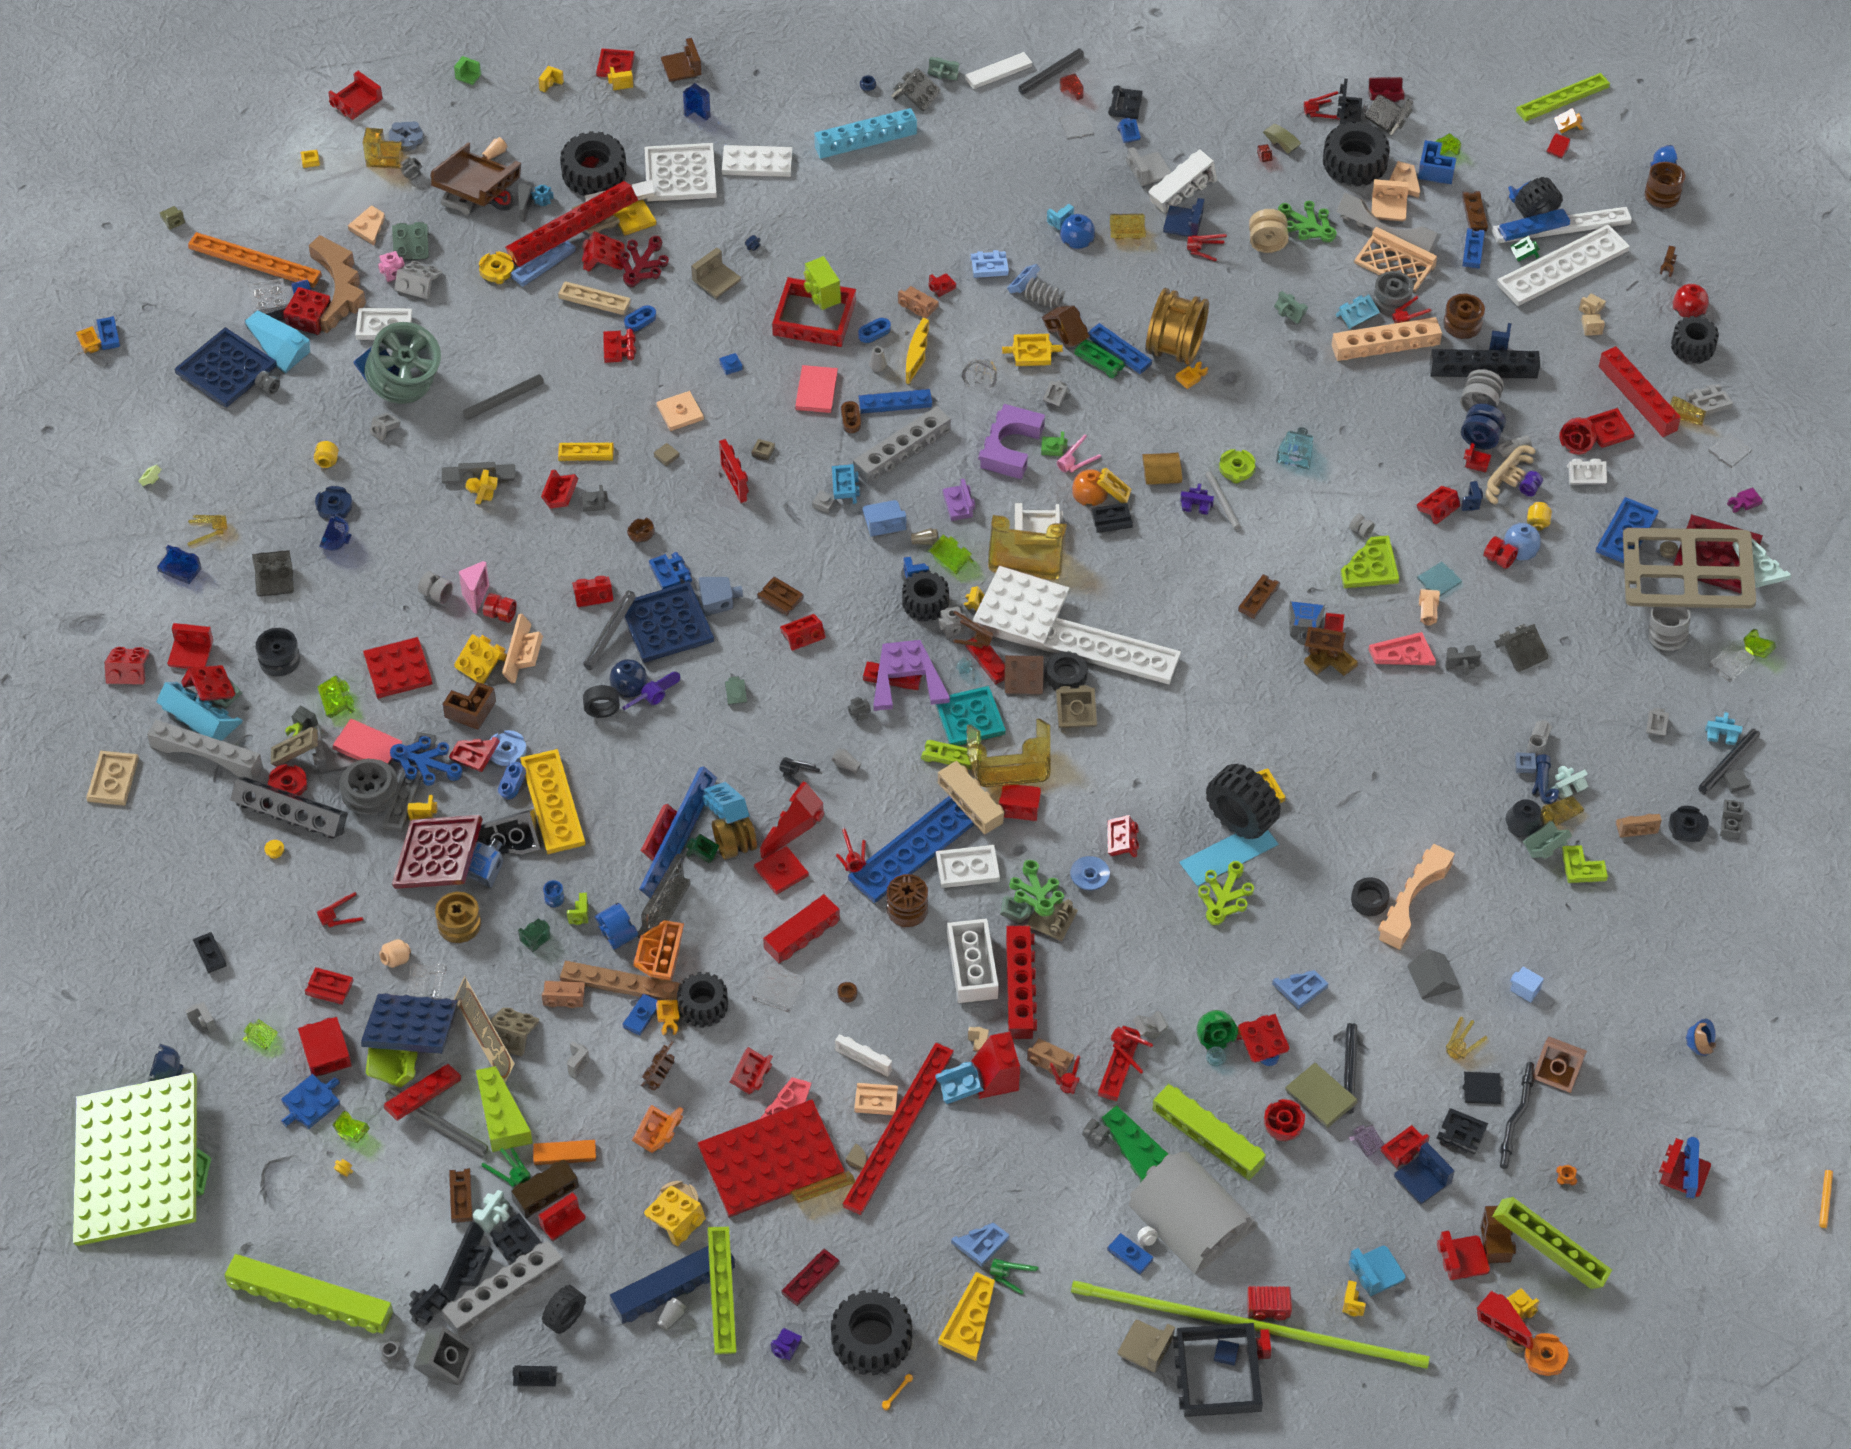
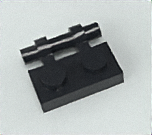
(1465, 1126)
(521, 1235)

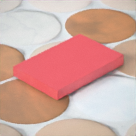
(816, 389)
(364, 742)

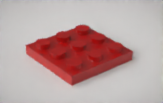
(397, 667)

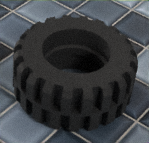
(1356, 138)
(593, 180)
(1243, 801)
(878, 1356)

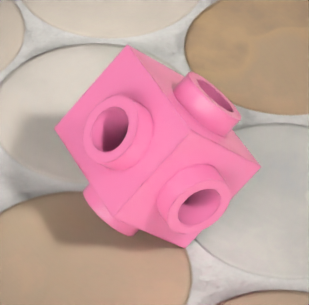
(389, 265)

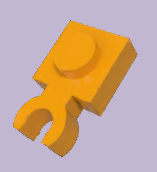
(1191, 376)
(668, 1013)

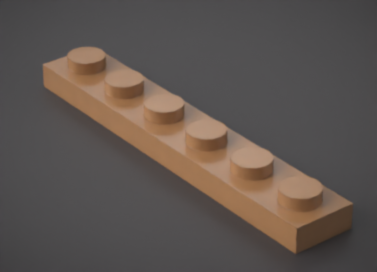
(619, 981)

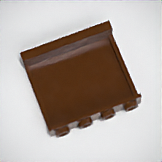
(474, 176)

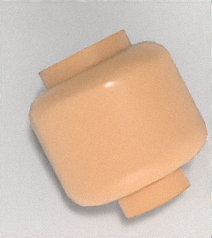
(395, 953)

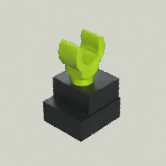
(302, 720)

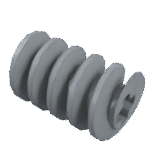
(1044, 295)

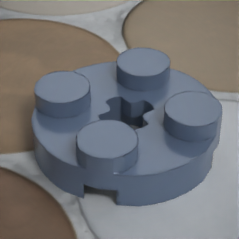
(412, 129)

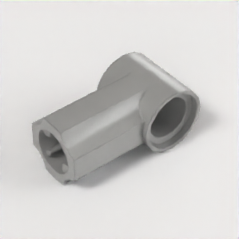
(1539, 738)

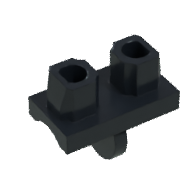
(423, 1302)

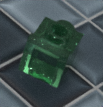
(535, 934)

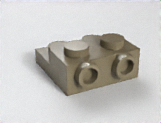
(1076, 707)

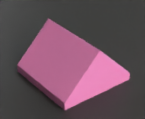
(474, 584)

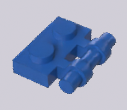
(665, 573)

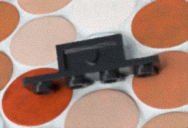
(467, 1264)

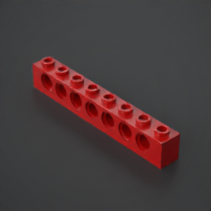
(571, 223)

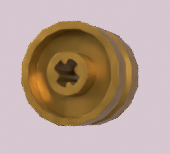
(458, 917)

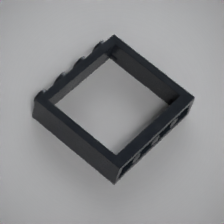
(1218, 1332)

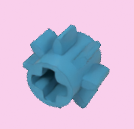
(542, 195)

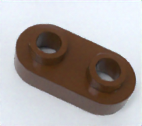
(851, 421)

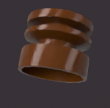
(1663, 185)
(907, 900)

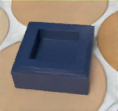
(1226, 1352)

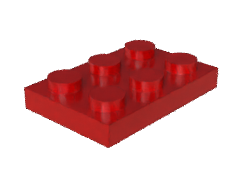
(733, 471)

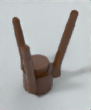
(982, 635)

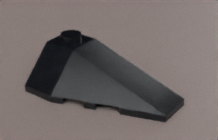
(516, 832)

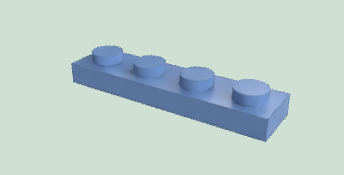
(542, 263)

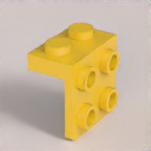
(479, 658)
(676, 1214)

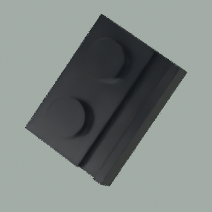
(1111, 517)

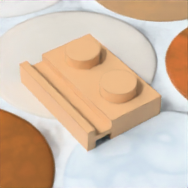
(876, 1099)

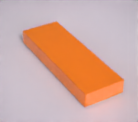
(570, 1151)

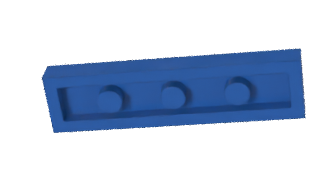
(1534, 224)
(1119, 348)
(895, 401)

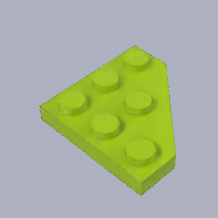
(1371, 565)

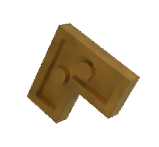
(1342, 664)

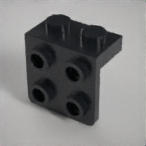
(1350, 106)

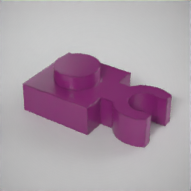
(1746, 499)

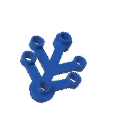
(423, 760)

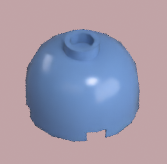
(1525, 538)

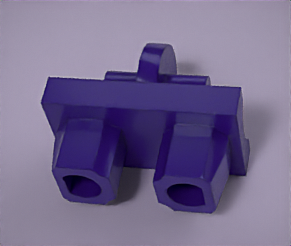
(1198, 497)

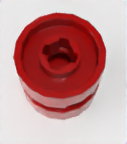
(1501, 553)
(497, 607)

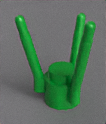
(518, 1174)
(1002, 1268)

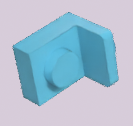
(1056, 219)

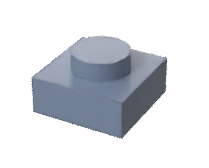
(1525, 763)

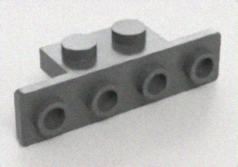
(474, 470)

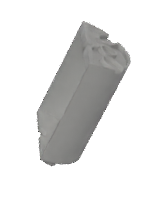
(1190, 1211)

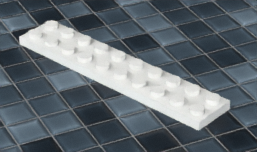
(1110, 650)

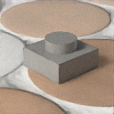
(824, 501)

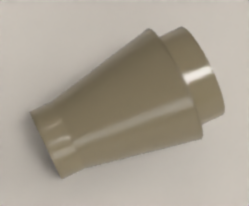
(925, 537)

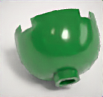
(1216, 1029)

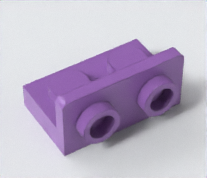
(959, 502)

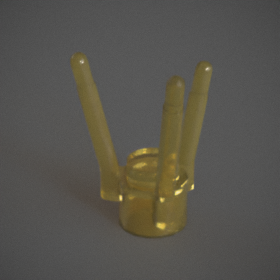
(218, 522)
(1457, 1047)

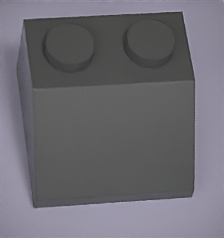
(443, 1355)

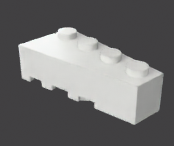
(1183, 181)

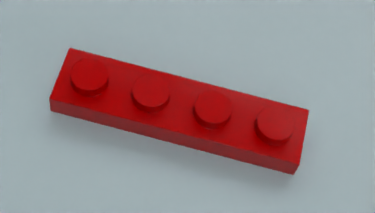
(1118, 1069)
(422, 1092)

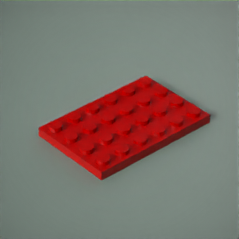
(770, 1158)

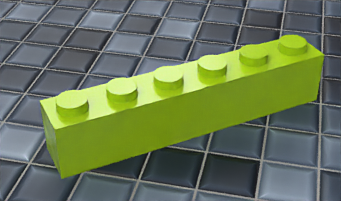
(1209, 1131)
(1552, 1243)

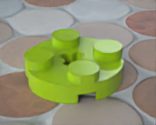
(1234, 473)

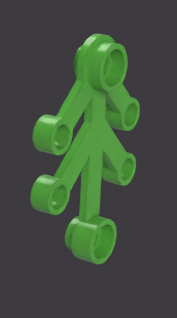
(1324, 232)
(1042, 906)

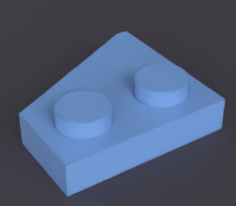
(1301, 987)
(981, 1243)

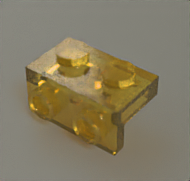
(1127, 226)

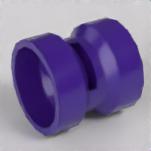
(1531, 483)

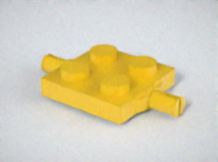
(1032, 349)

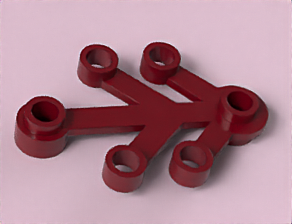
(642, 263)

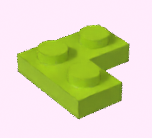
(1578, 869)

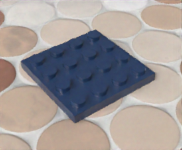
(225, 367)
(667, 622)
(409, 1023)

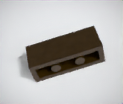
(544, 1188)

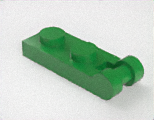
(1099, 358)

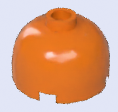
(1086, 488)

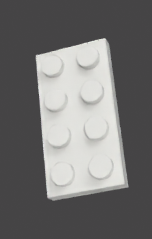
(757, 160)

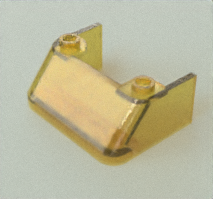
(1014, 769)

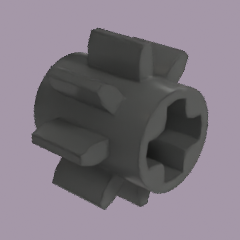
(411, 168)
(859, 709)

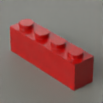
(801, 929)

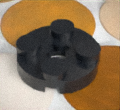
(1688, 833)

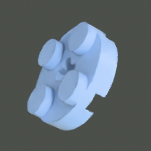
(517, 746)

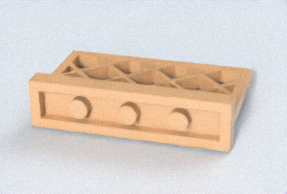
(1402, 249)

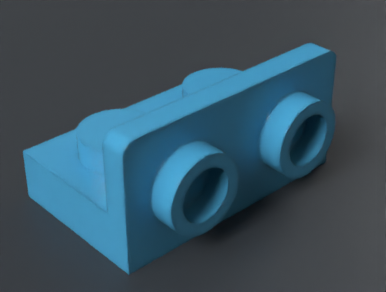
(844, 482)
(960, 1082)

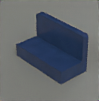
(1500, 340)

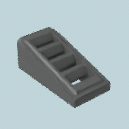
(525, 200)

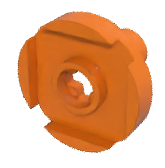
(1551, 1365)

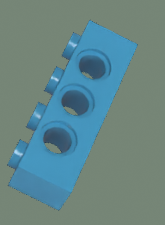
(725, 802)

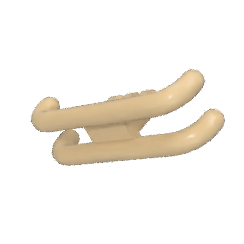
(1509, 472)

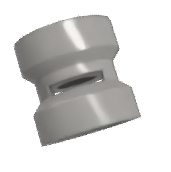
(1362, 525)

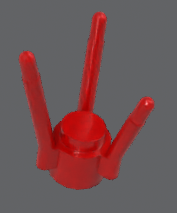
(1312, 106)
(1195, 243)
(1401, 316)
(854, 861)
(327, 914)
(1123, 1038)
(1068, 1081)

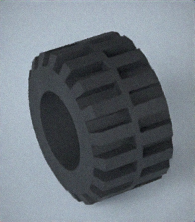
(1538, 197)
(1705, 340)
(923, 584)
(702, 1013)

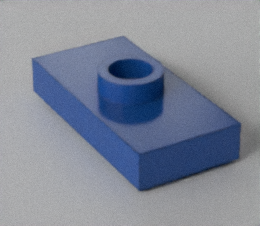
(641, 1015)
(1130, 1253)

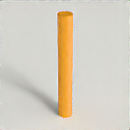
(1826, 1195)

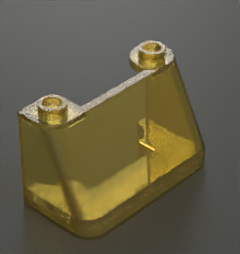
(1027, 551)

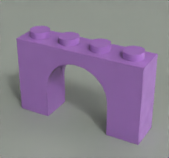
(1010, 421)

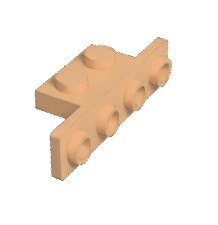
(522, 649)

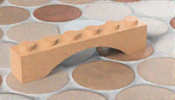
(1433, 868)

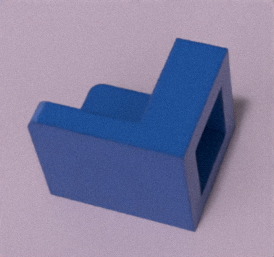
(909, 568)

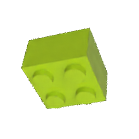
(822, 283)

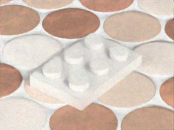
(373, 320)
(967, 866)

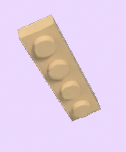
(594, 298)

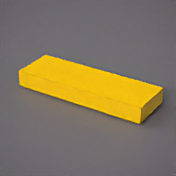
(585, 451)

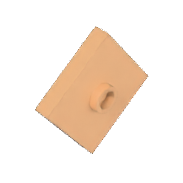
(680, 411)

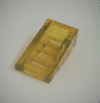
(1684, 409)
(1562, 816)

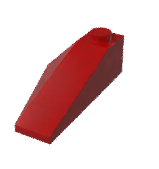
(799, 818)

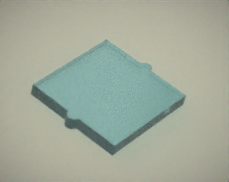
(1439, 578)

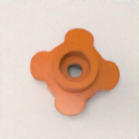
(1566, 1170)

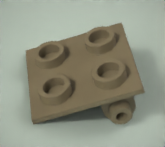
(1056, 924)

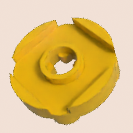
(499, 274)

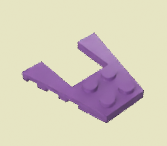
(904, 660)

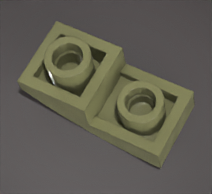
(1280, 135)

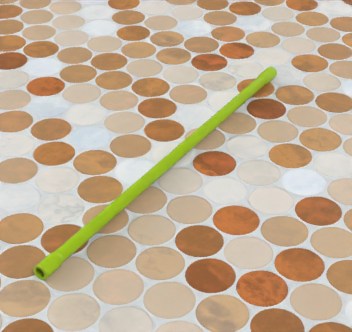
(1410, 1358)

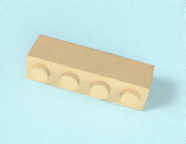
(971, 797)

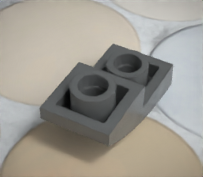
(1731, 819)

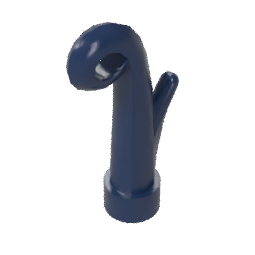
(1547, 796)

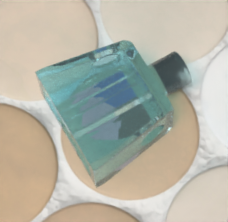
(1296, 449)

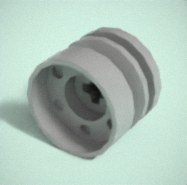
(1481, 388)
(1669, 627)

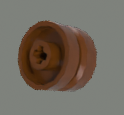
(1464, 316)

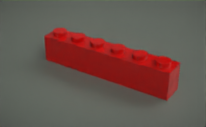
(1639, 391)

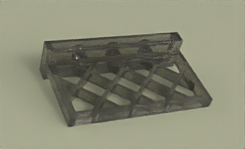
(665, 897)

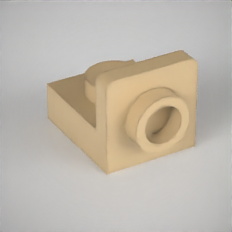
(1591, 304)
(1592, 324)
(979, 1036)

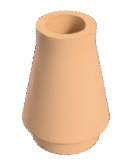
(495, 149)

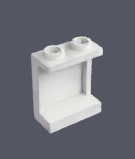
(1036, 519)

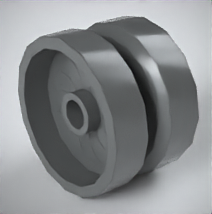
(1392, 292)

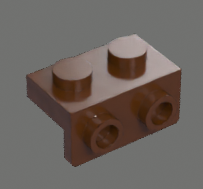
(1324, 641)

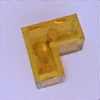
(381, 152)

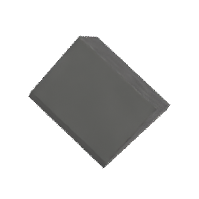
(1432, 974)

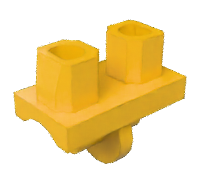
(483, 487)

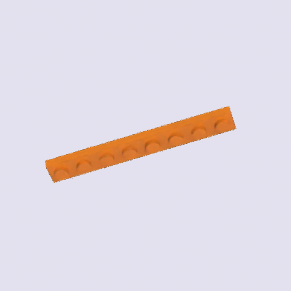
(253, 259)

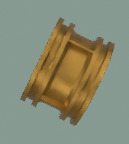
(1177, 326)

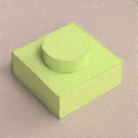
(150, 475)

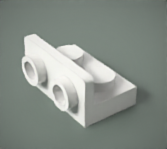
(1587, 472)

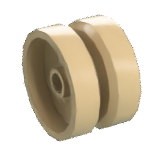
(1268, 230)

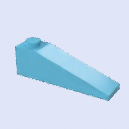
(279, 340)

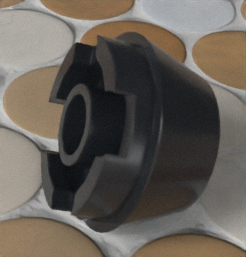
(1524, 818)

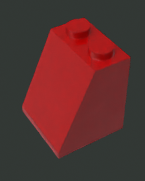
(998, 1065)

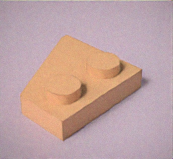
(1406, 173)
(368, 224)

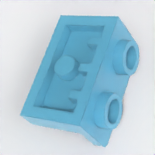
(1358, 312)

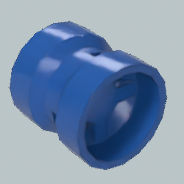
(553, 893)

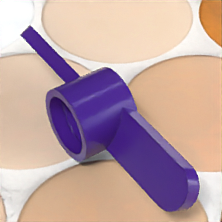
(655, 691)

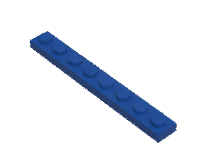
(679, 830)

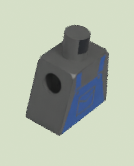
(1304, 615)

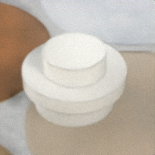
(1147, 1236)

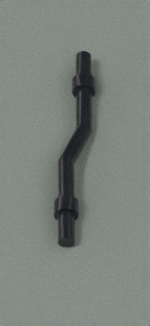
(1507, 1147)

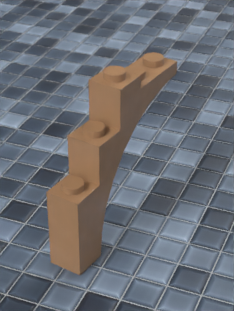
(339, 264)

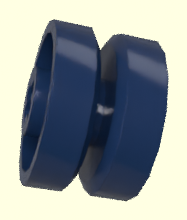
(1483, 426)

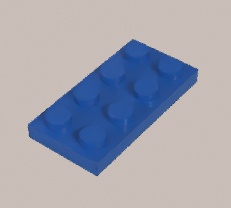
(1629, 515)

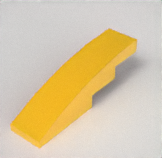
(916, 350)

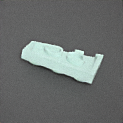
(1765, 569)

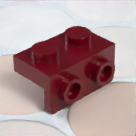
(1386, 86)

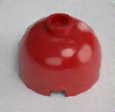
(1691, 300)
(1578, 435)
(1284, 1120)

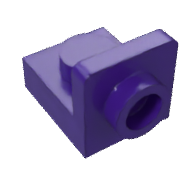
(785, 1344)

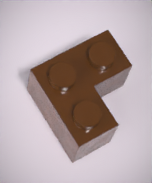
(1067, 324)
(470, 709)
(1496, 1238)

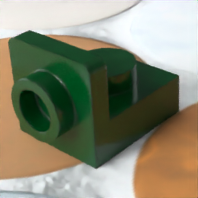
(702, 847)

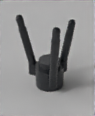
(792, 766)

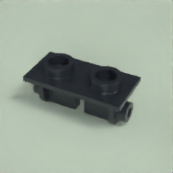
(535, 1376)

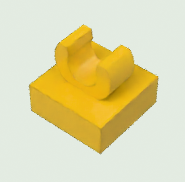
(974, 598)

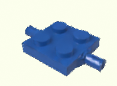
(310, 1101)

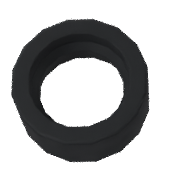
(601, 692)
(1370, 884)

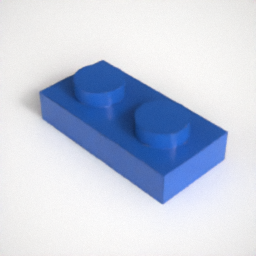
(108, 333)

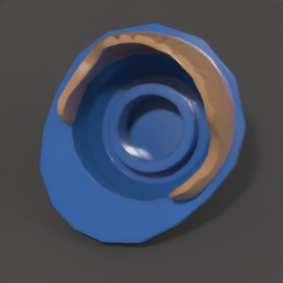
(1701, 1037)

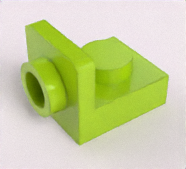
(581, 911)

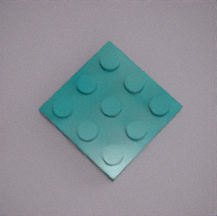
(972, 708)

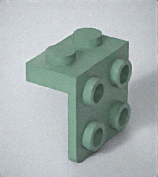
(411, 240)

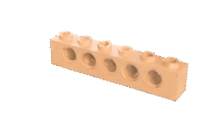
(1386, 339)

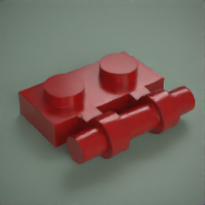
(613, 345)

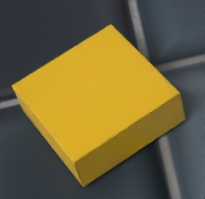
(310, 158)

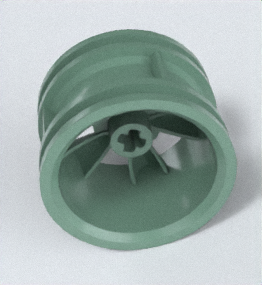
(408, 344)

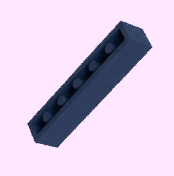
(662, 1286)

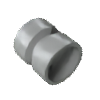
(435, 587)

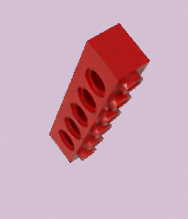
(1020, 1026)

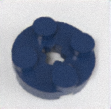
(333, 493)

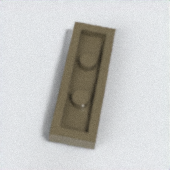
(294, 746)

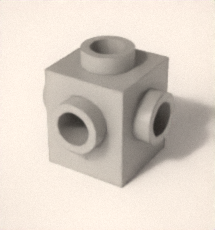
(950, 622)

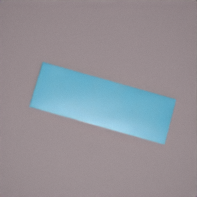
(1223, 853)

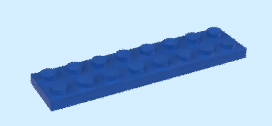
(911, 848)

